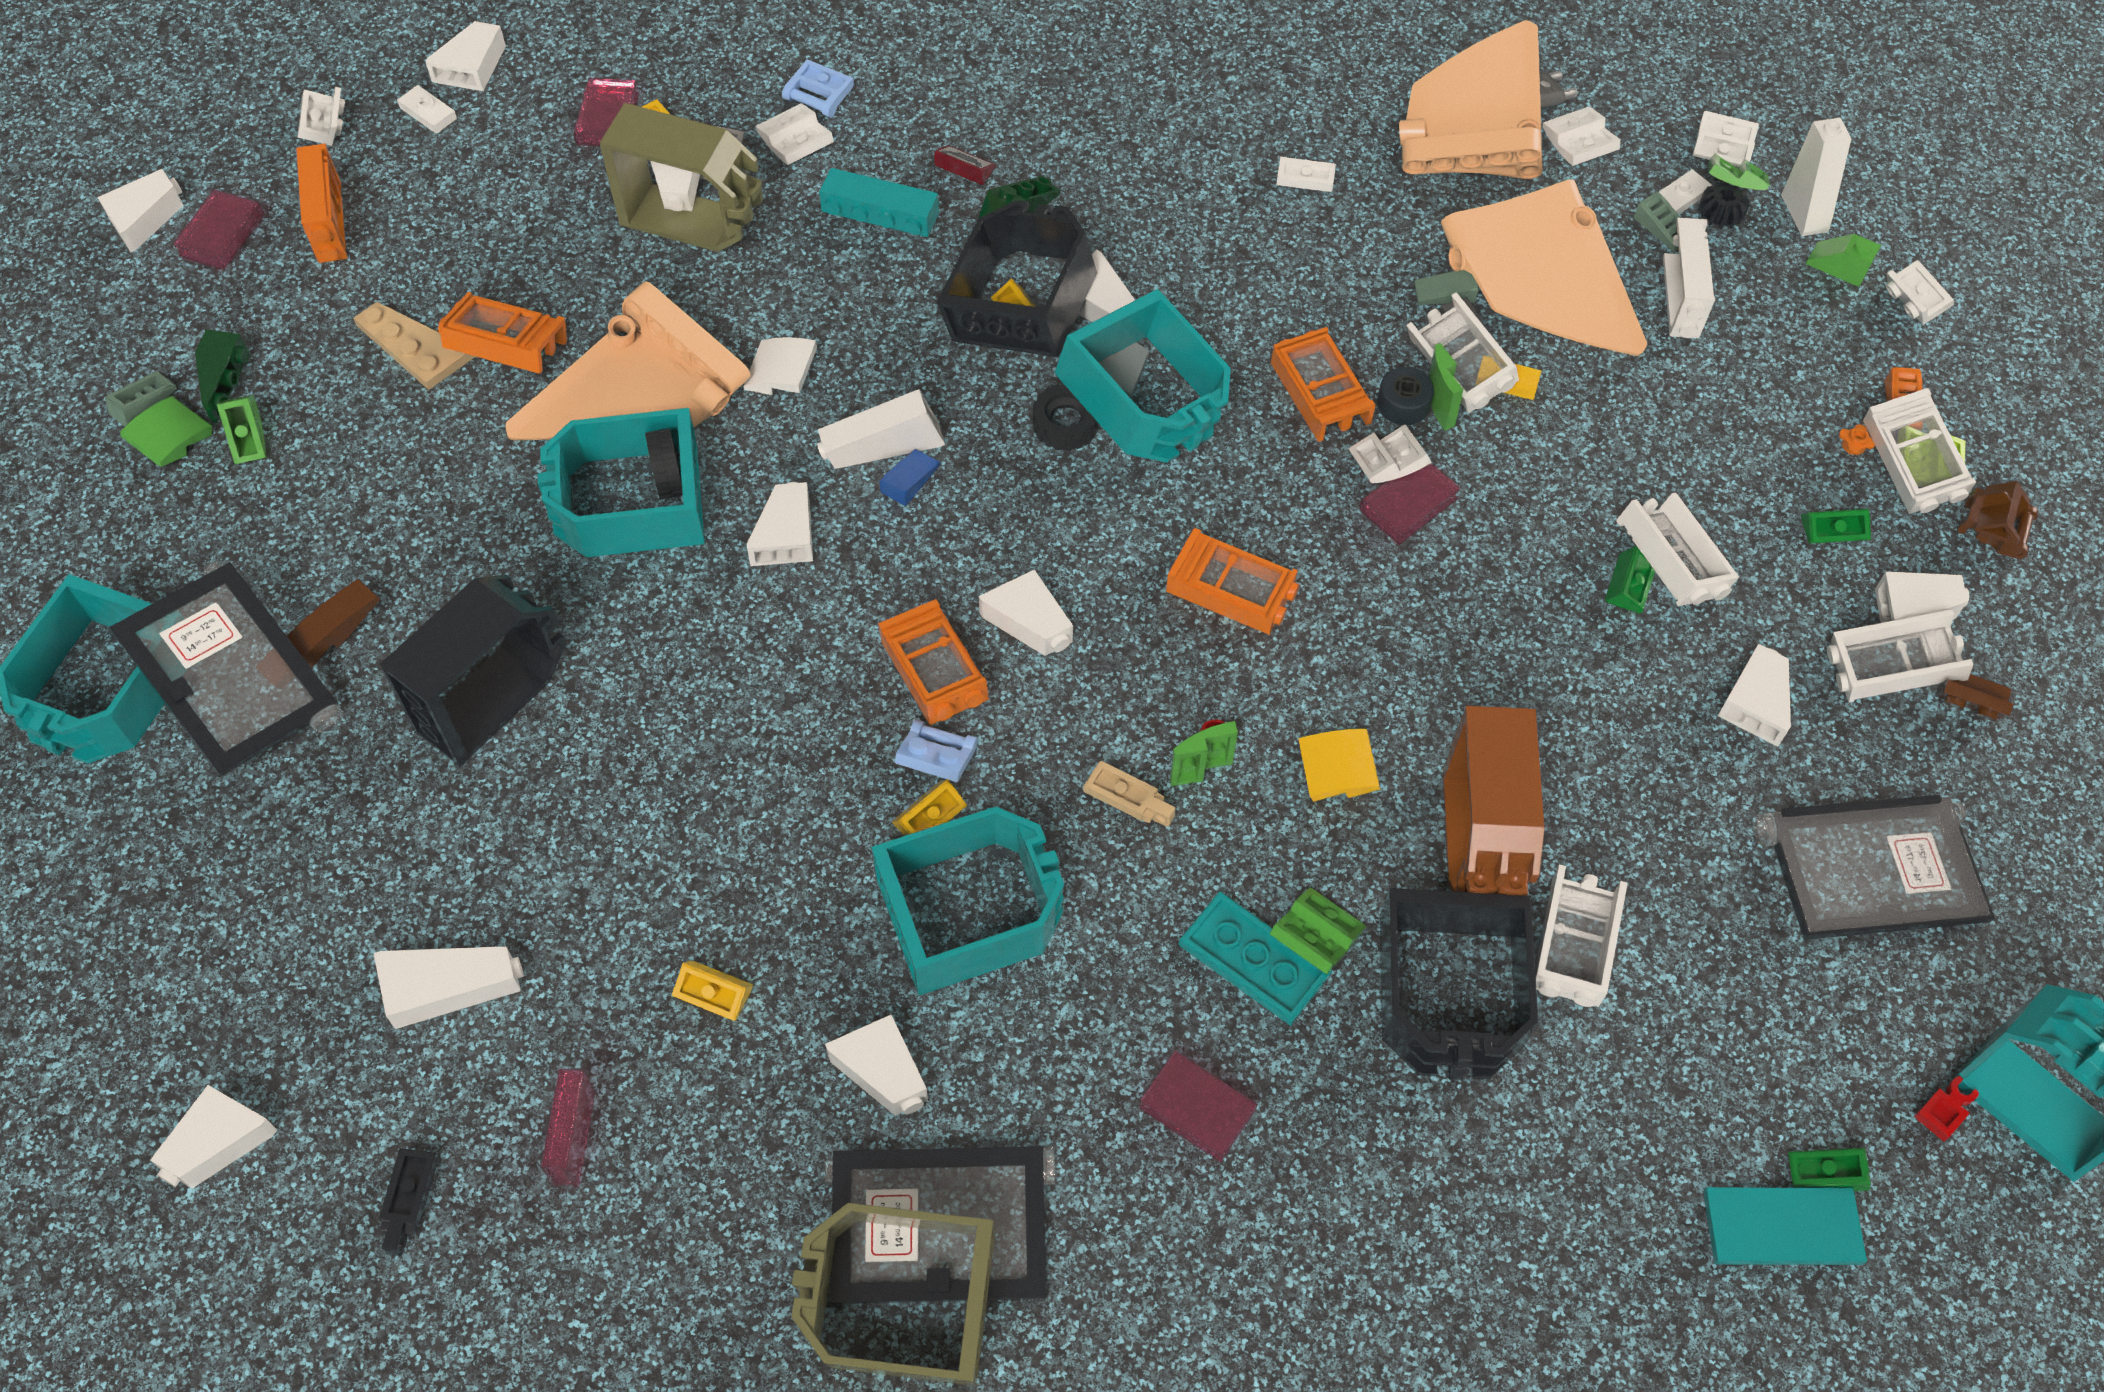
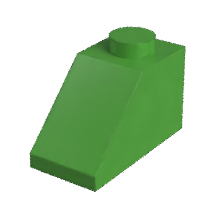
(1844, 257)
(243, 428)

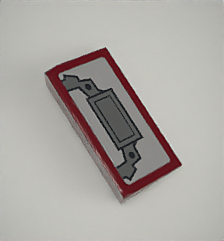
(963, 164)

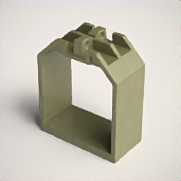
(693, 146)
(815, 1279)

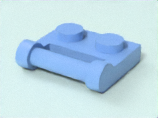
(820, 81)
(935, 758)

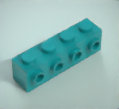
(879, 202)

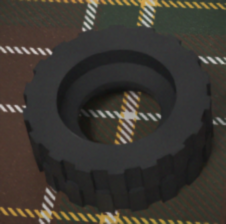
(1060, 436)
(664, 463)

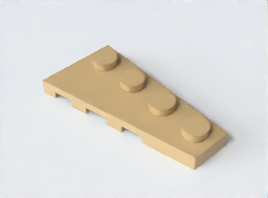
(410, 344)

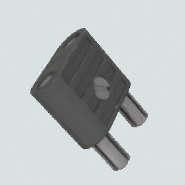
(1550, 92)

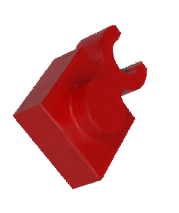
(1945, 1111)

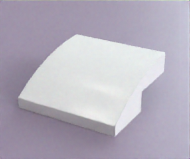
(794, 134)
(1581, 135)
(1726, 137)
(781, 365)
(1391, 456)

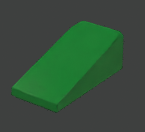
(1830, 1169)

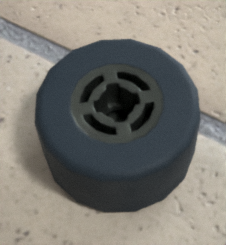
(1405, 396)

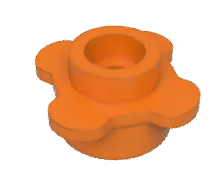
(1856, 440)

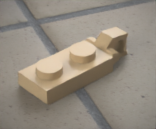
(1128, 794)

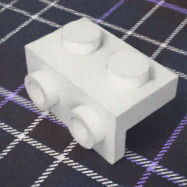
(320, 116)
(1919, 292)

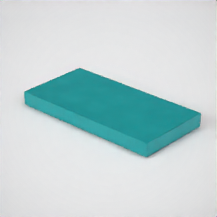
(1251, 959)
(1784, 1226)

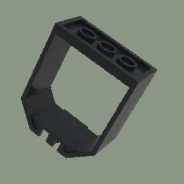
(1014, 325)
(453, 643)
(1457, 915)

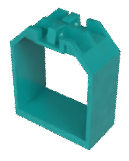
(1114, 410)
(625, 530)
(43, 650)
(953, 840)
(2029, 1096)

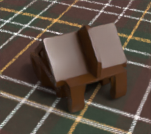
(1994, 515)

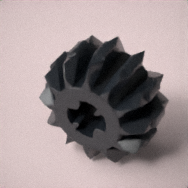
(1723, 205)

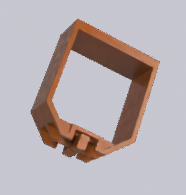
(1494, 802)

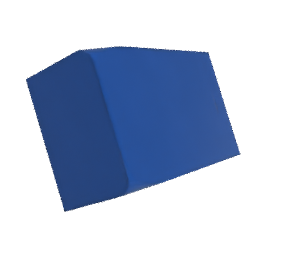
(908, 476)

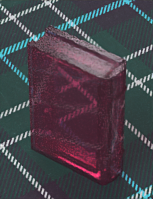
(600, 106)
(218, 229)
(1409, 502)
(1197, 1106)
(568, 1128)

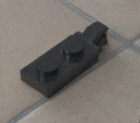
(406, 1198)

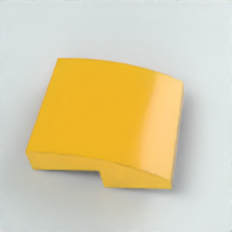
(1339, 763)

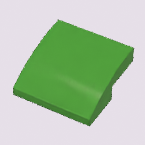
(1744, 176)
(1446, 388)
(165, 431)
(1202, 751)
(1318, 930)

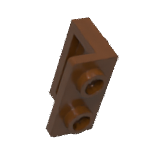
(1979, 695)

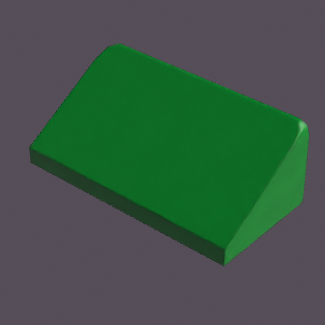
(1837, 526)
(1630, 581)

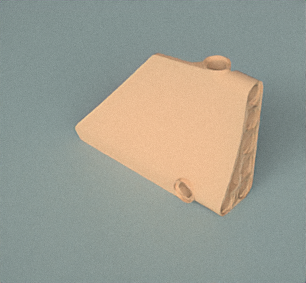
(1479, 110)
(1547, 267)
(655, 367)

